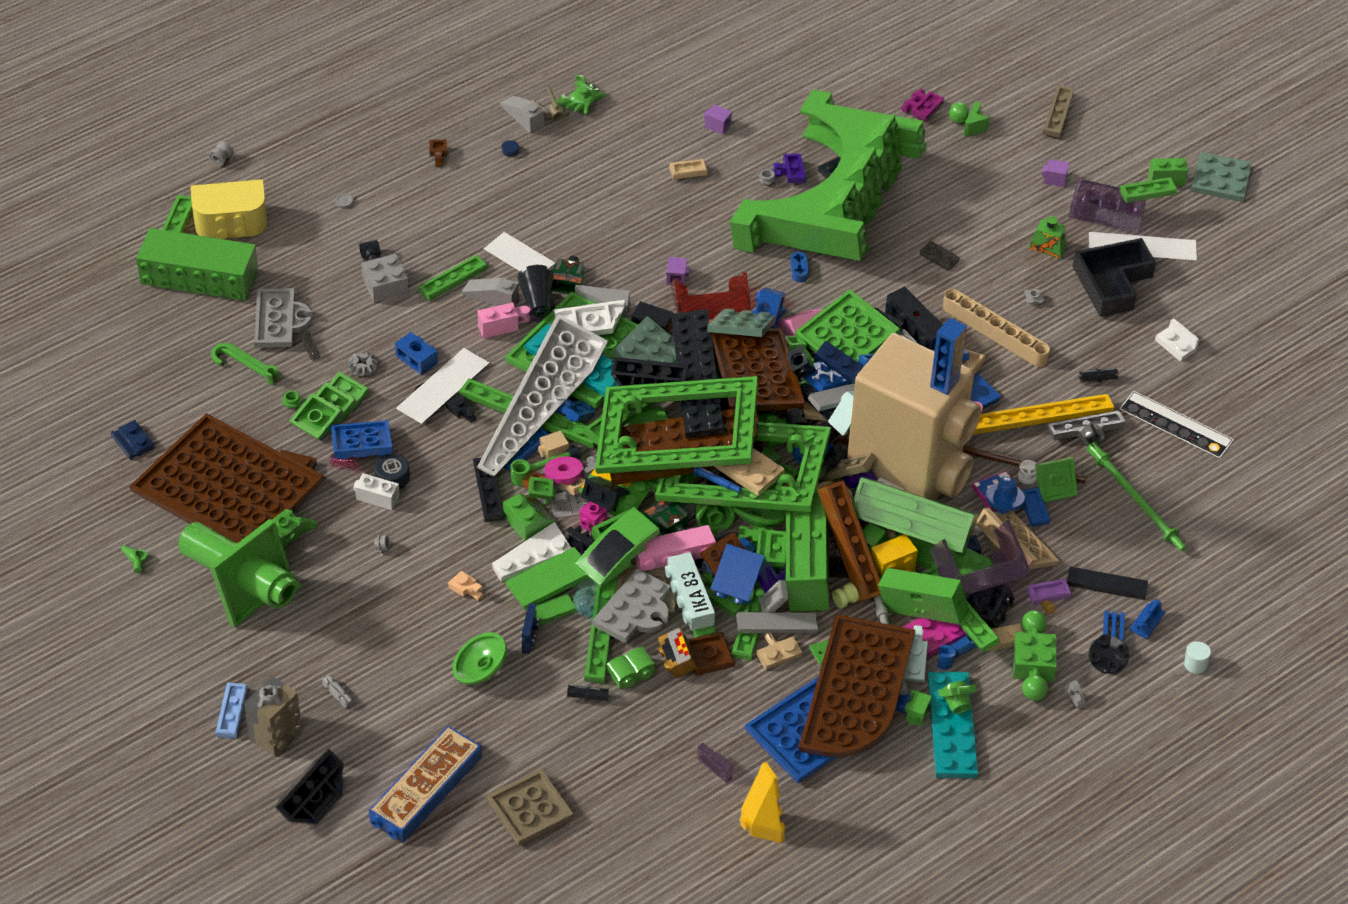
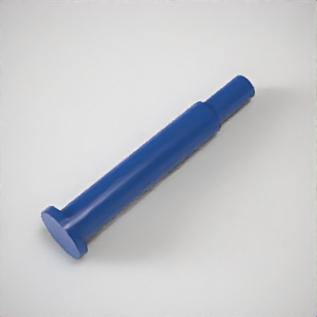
(716, 479)

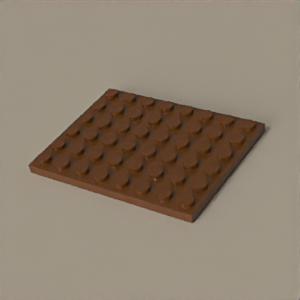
(225, 480)

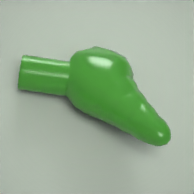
(136, 556)

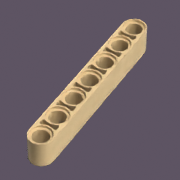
(996, 327)

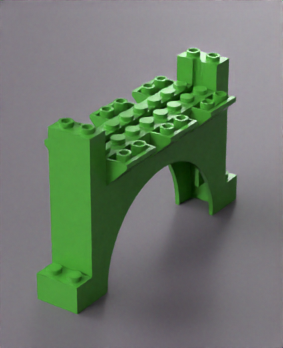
(831, 213)

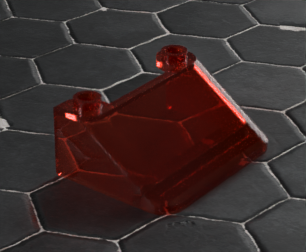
(736, 298)

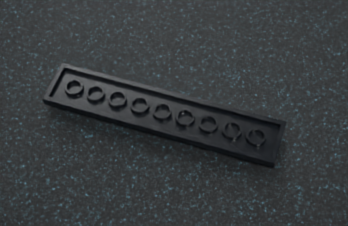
(695, 349)

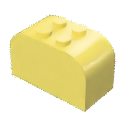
(229, 209)

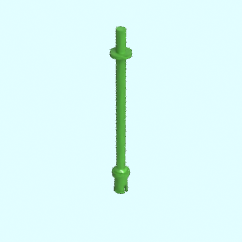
(1102, 459)

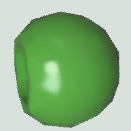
(959, 112)

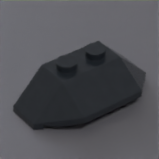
(639, 372)
(313, 790)

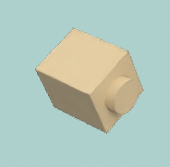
(552, 445)

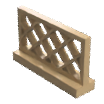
(990, 520)

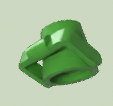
(957, 696)

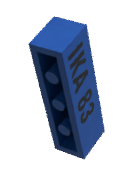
(948, 356)

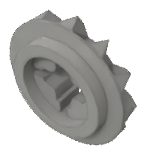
(362, 369)

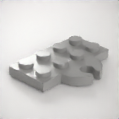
(279, 317)
(634, 607)

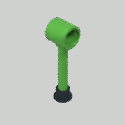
(522, 469)

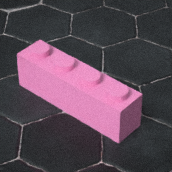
(674, 544)

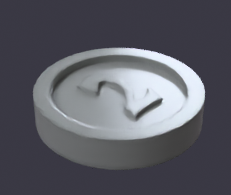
(344, 200)

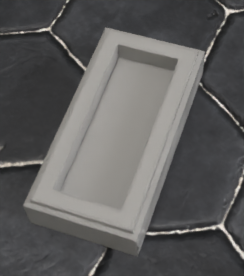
(774, 597)

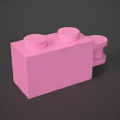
(502, 319)

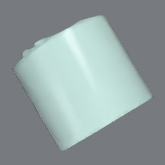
(1197, 657)

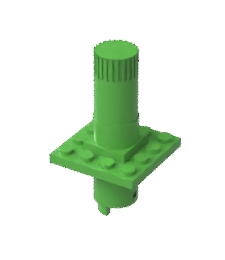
(244, 571)

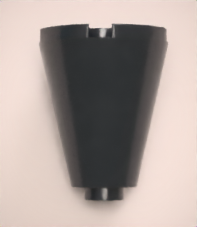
(537, 288)

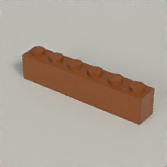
(850, 539)

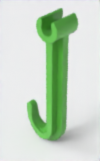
(244, 358)

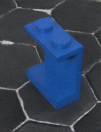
(737, 574)

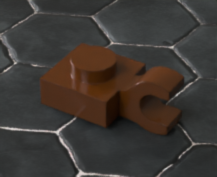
(438, 149)

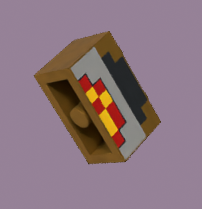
(677, 652)

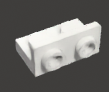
(1178, 340)

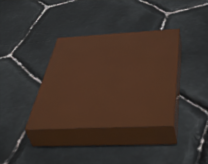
(711, 653)

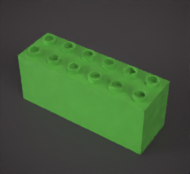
(197, 264)
(913, 514)
(807, 558)

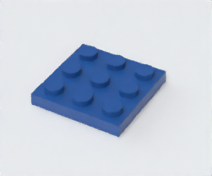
(361, 439)

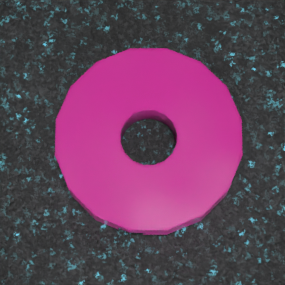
(564, 470)

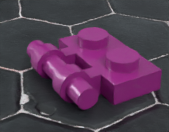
(926, 104)

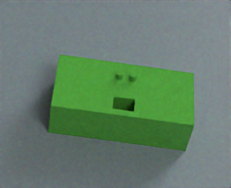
(923, 595)

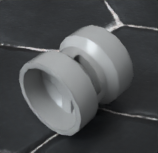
(221, 153)

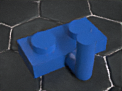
(576, 410)

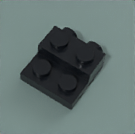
(992, 604)

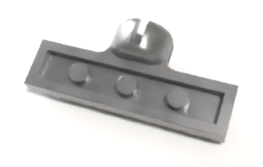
(1087, 428)

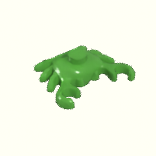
(582, 96)

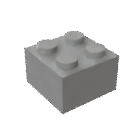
(384, 278)

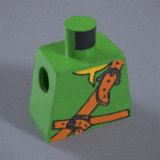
(1050, 238)

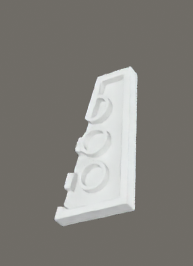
(531, 553)

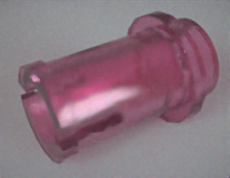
(350, 462)

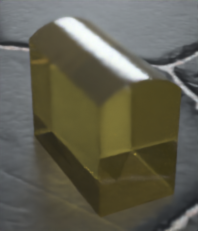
(1048, 607)

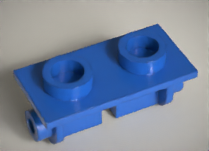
(1148, 619)

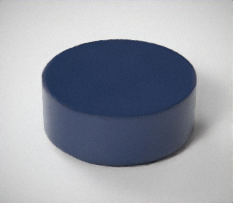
(510, 148)

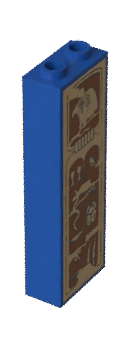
(424, 784)

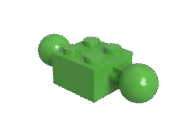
(1034, 656)

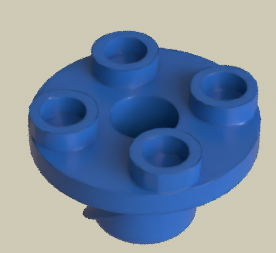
(1005, 495)

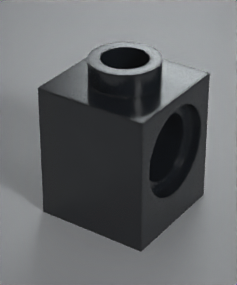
(798, 356)

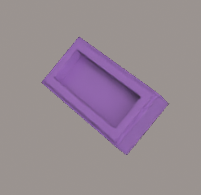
(1049, 590)

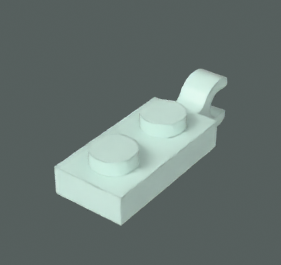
(918, 657)

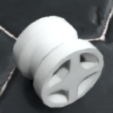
(1027, 472)

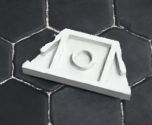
(597, 318)

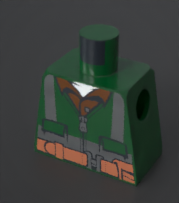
(567, 275)
(667, 516)

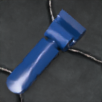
(948, 653)

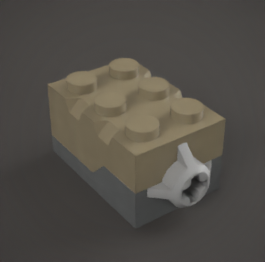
(273, 716)

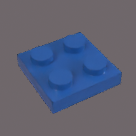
(825, 378)

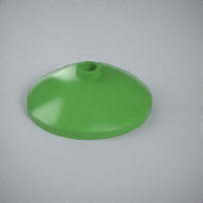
(760, 516)
(480, 658)

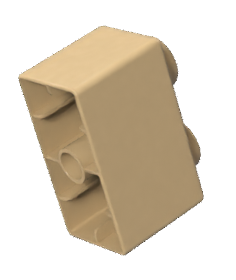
(909, 424)

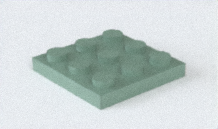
(1221, 176)
(742, 323)
(648, 342)

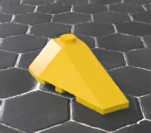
(761, 808)

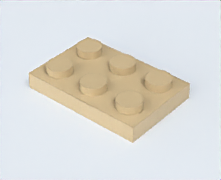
(754, 476)

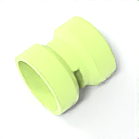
(846, 595)

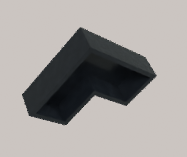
(1108, 273)

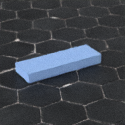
(231, 710)

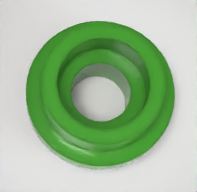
(291, 399)

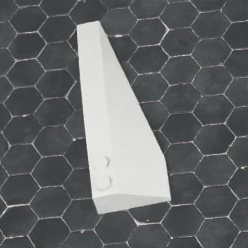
(556, 371)

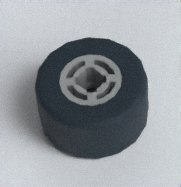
(393, 468)

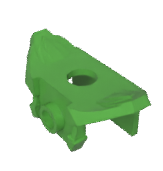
(292, 527)

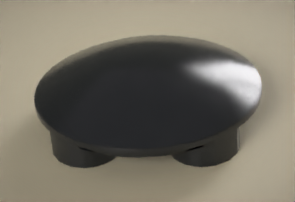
(1108, 654)

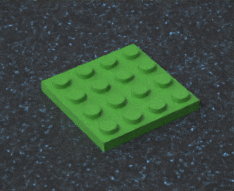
(849, 326)

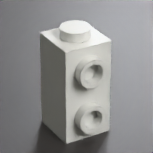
(376, 491)

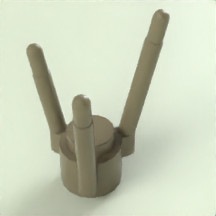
(555, 111)

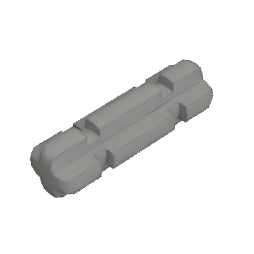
(337, 691)

